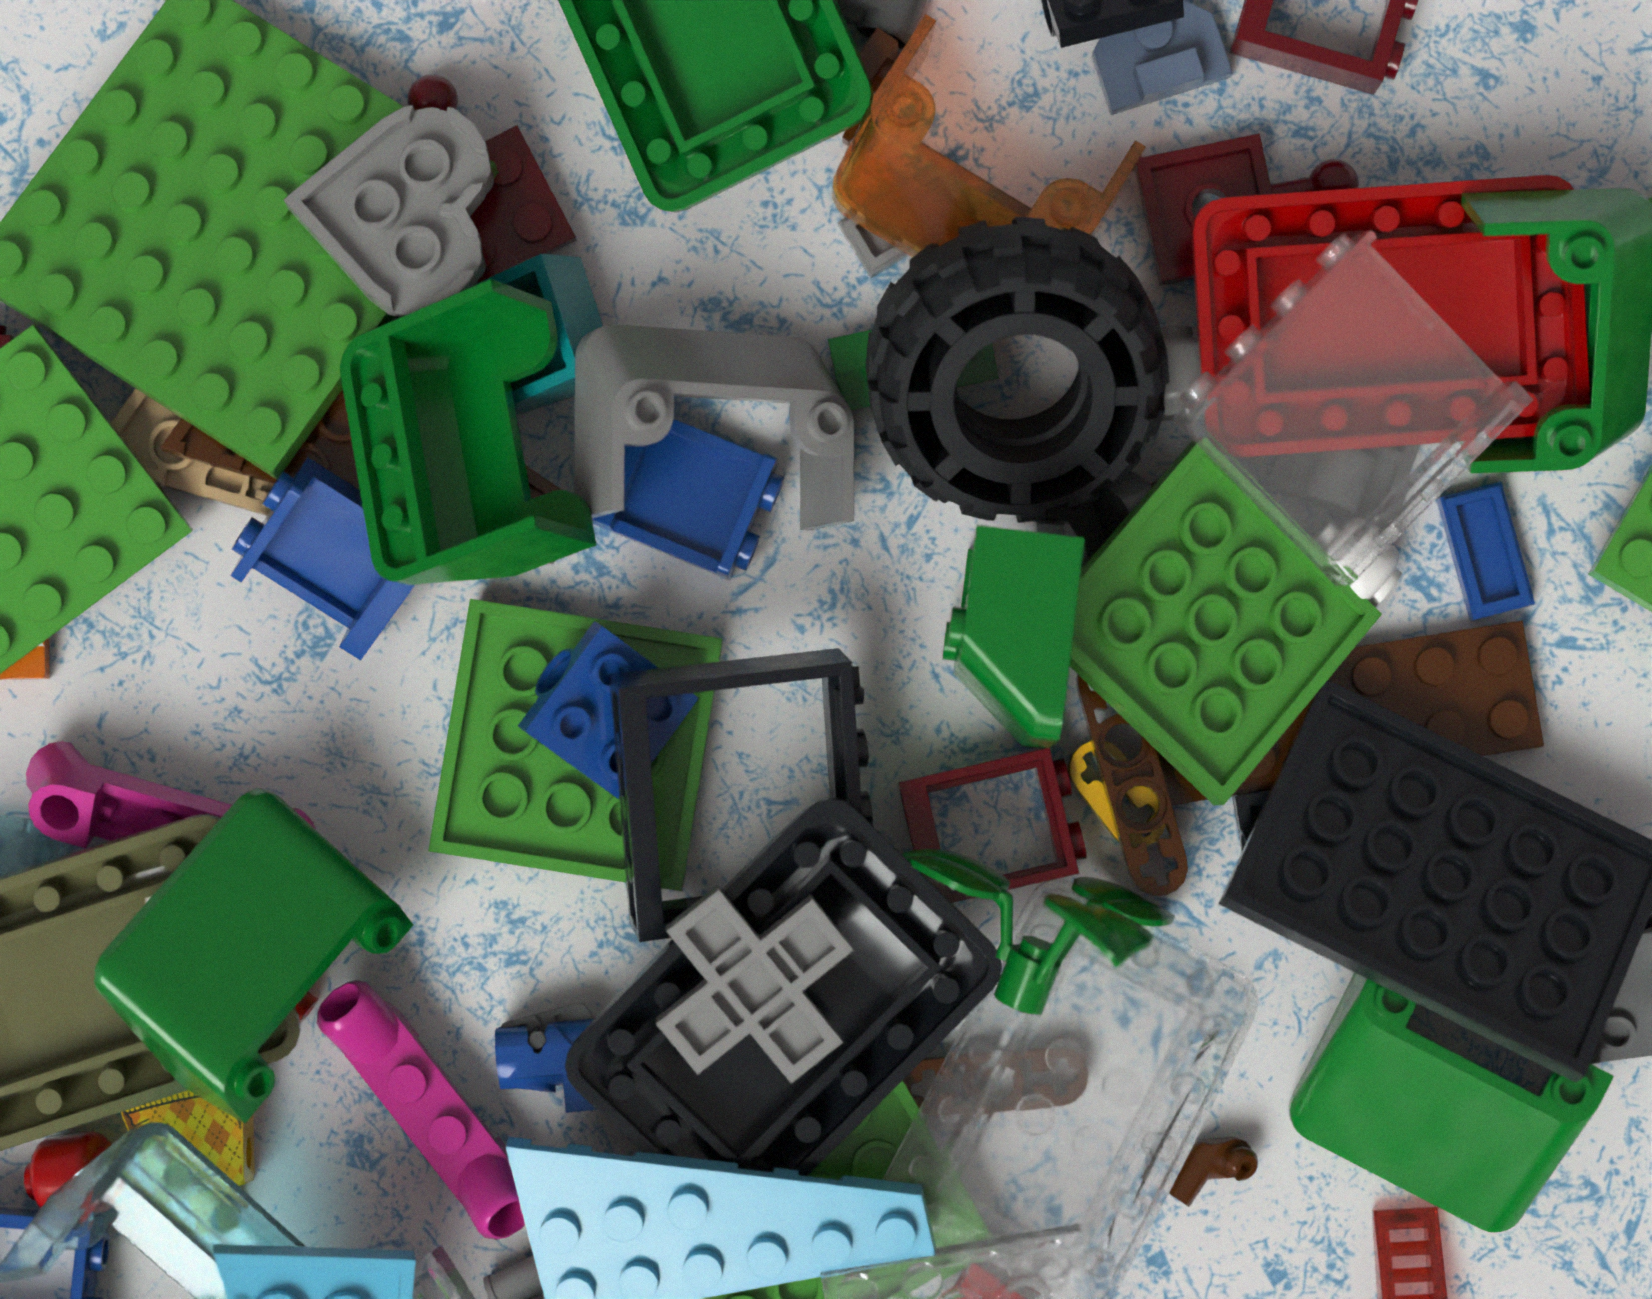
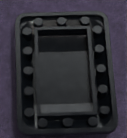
(891, 1001)

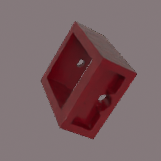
(1319, 62)
(1053, 786)

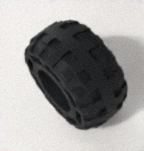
(998, 287)

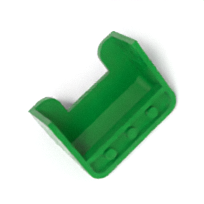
(444, 441)

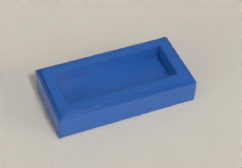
(1485, 551)

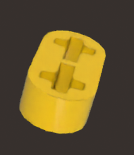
(1096, 798)

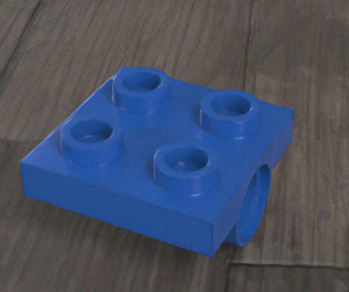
(576, 710)

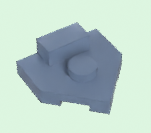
(1161, 60)

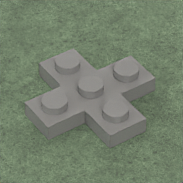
(754, 984)

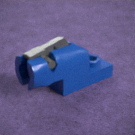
(535, 1049)

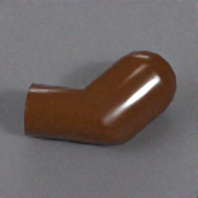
(1213, 1160)

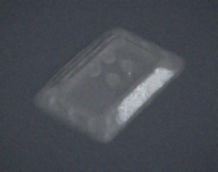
(1078, 1105)

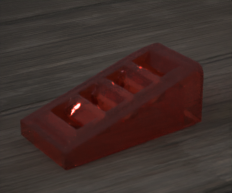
(1431, 1247)

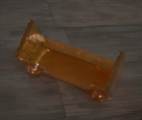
(922, 197)

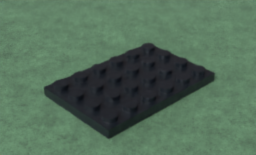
(1447, 880)

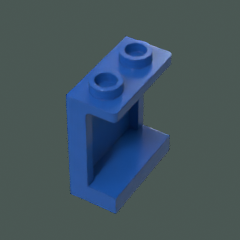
(695, 498)
(321, 553)

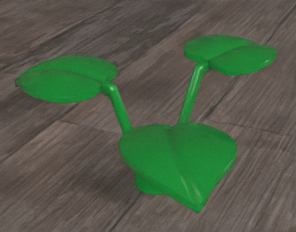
(1109, 920)

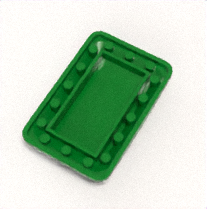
(718, 86)

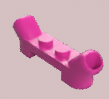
(83, 800)
(424, 1104)

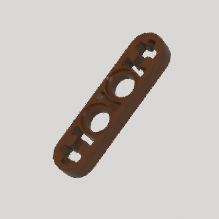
(1117, 780)

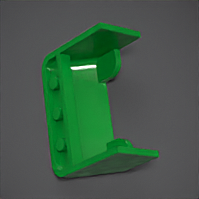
(1607, 245)
(1018, 628)

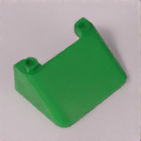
(239, 945)
(1434, 1115)

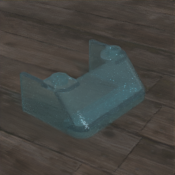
(160, 1200)

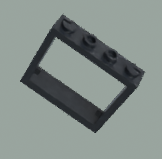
(628, 691)

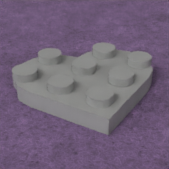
(402, 207)

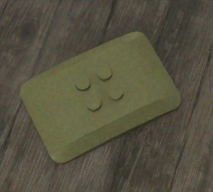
(60, 1041)

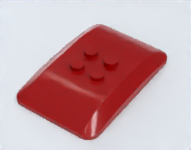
(1484, 287)

